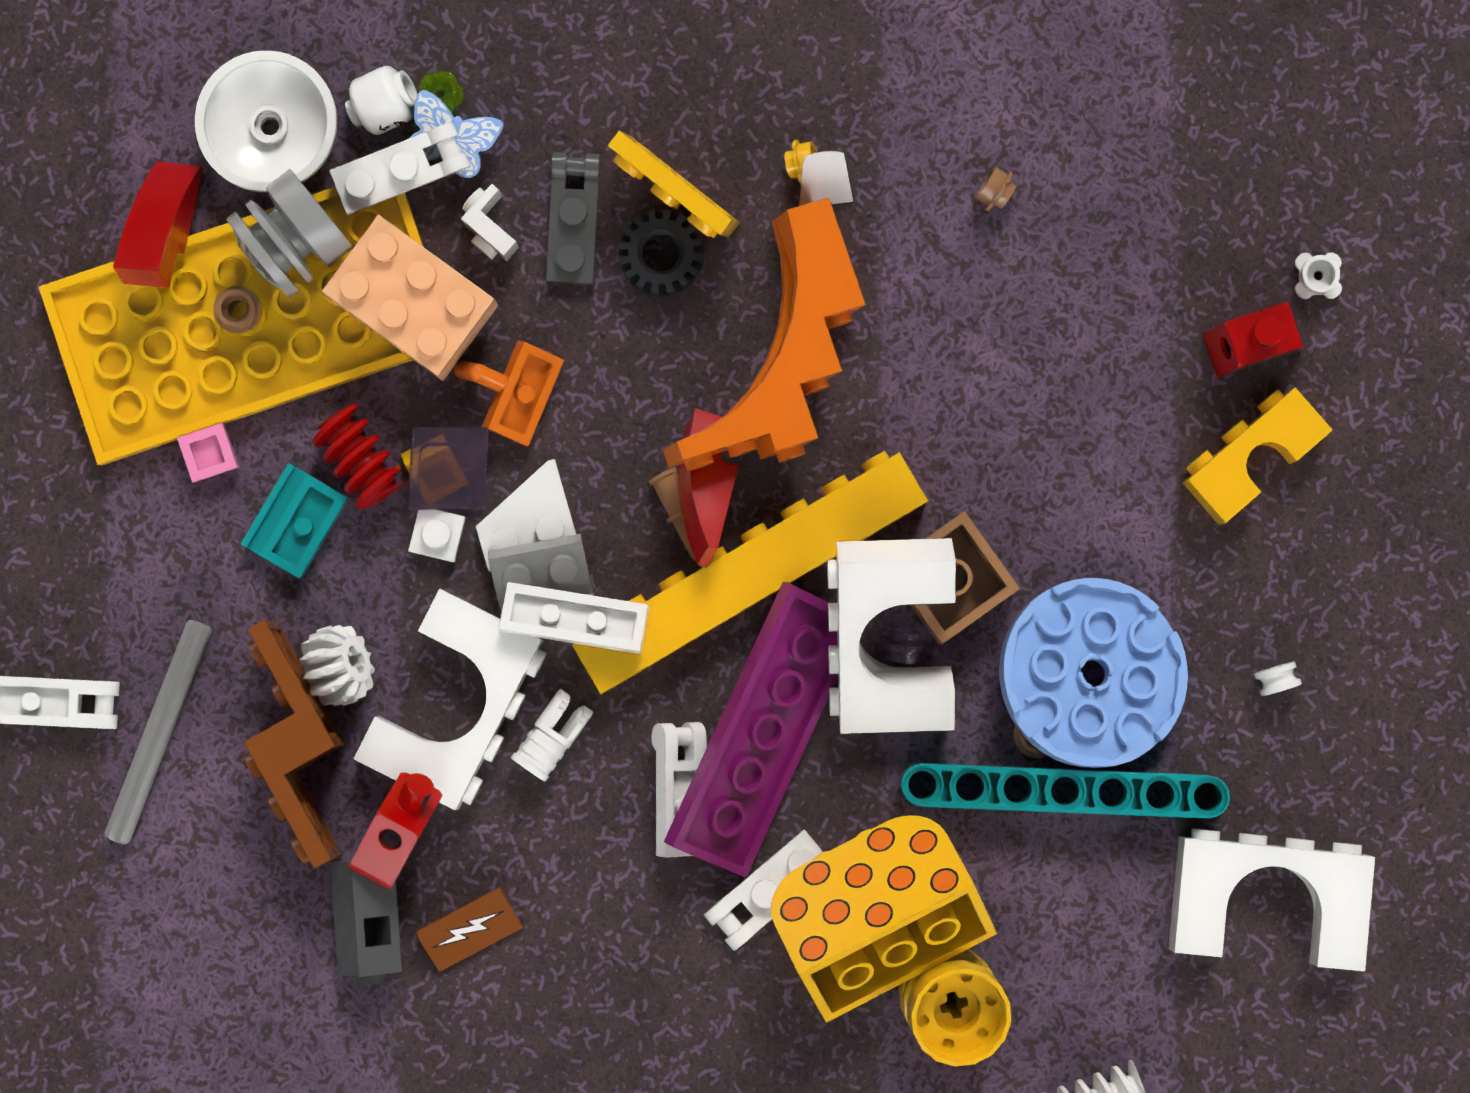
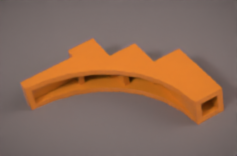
(815, 297)

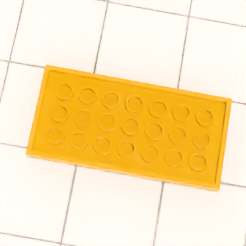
(162, 367)

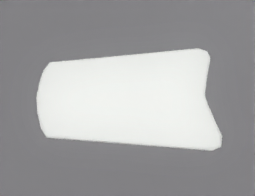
(825, 177)

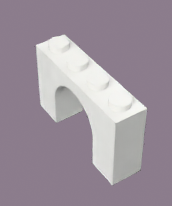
(868, 581)
(503, 662)
(1336, 879)

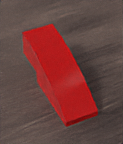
(158, 225)
(705, 495)

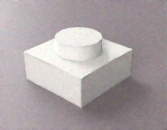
(437, 534)

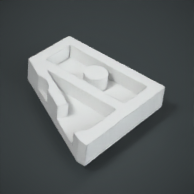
(528, 515)

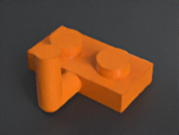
(519, 391)

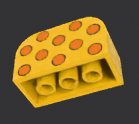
(878, 912)

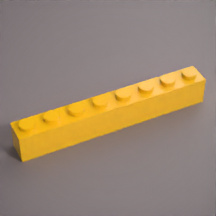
(761, 564)

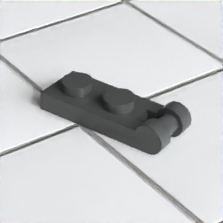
(573, 220)

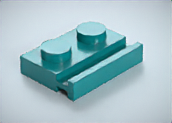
(294, 521)

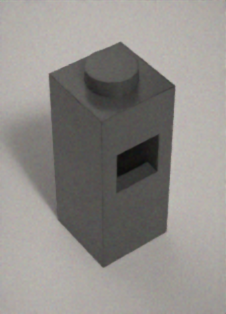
(364, 926)

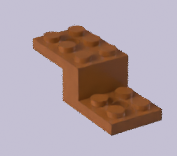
(292, 745)

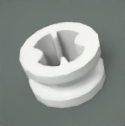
(1277, 678)

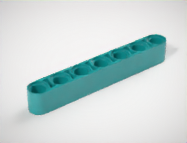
(1086, 795)

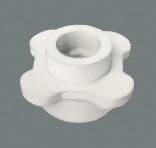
(1328, 266)

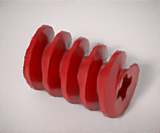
(357, 458)

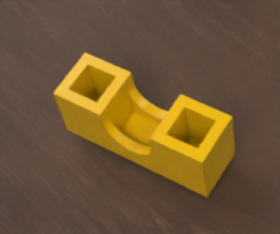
(1222, 480)

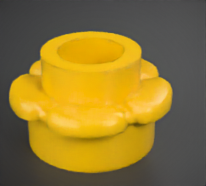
(795, 158)

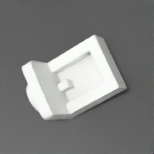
(489, 236)

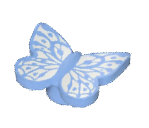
(473, 134)

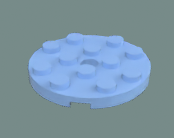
(1140, 665)

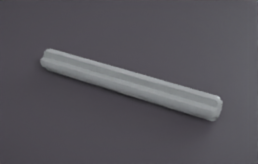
(158, 732)

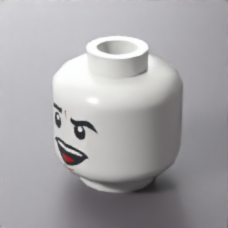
(381, 100)

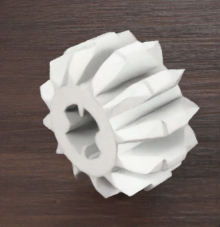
(337, 665)

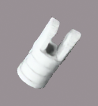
(543, 744)

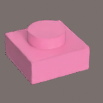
(208, 452)

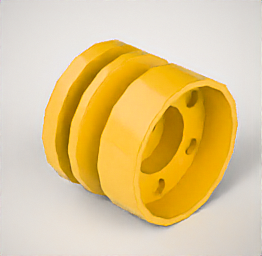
(968, 1027)

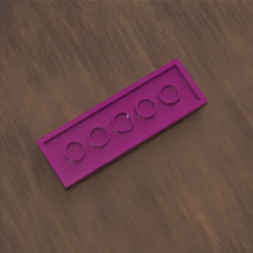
(759, 736)

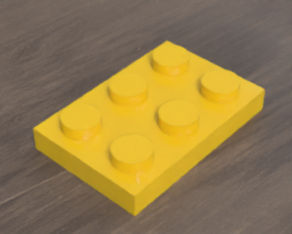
(671, 186)

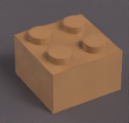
(979, 581)

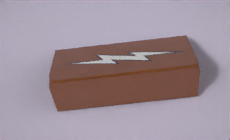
(469, 929)

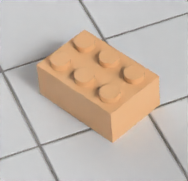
(410, 297)

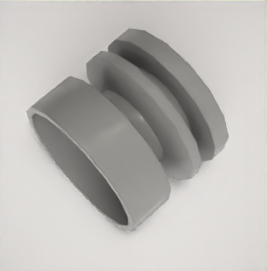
(288, 234)

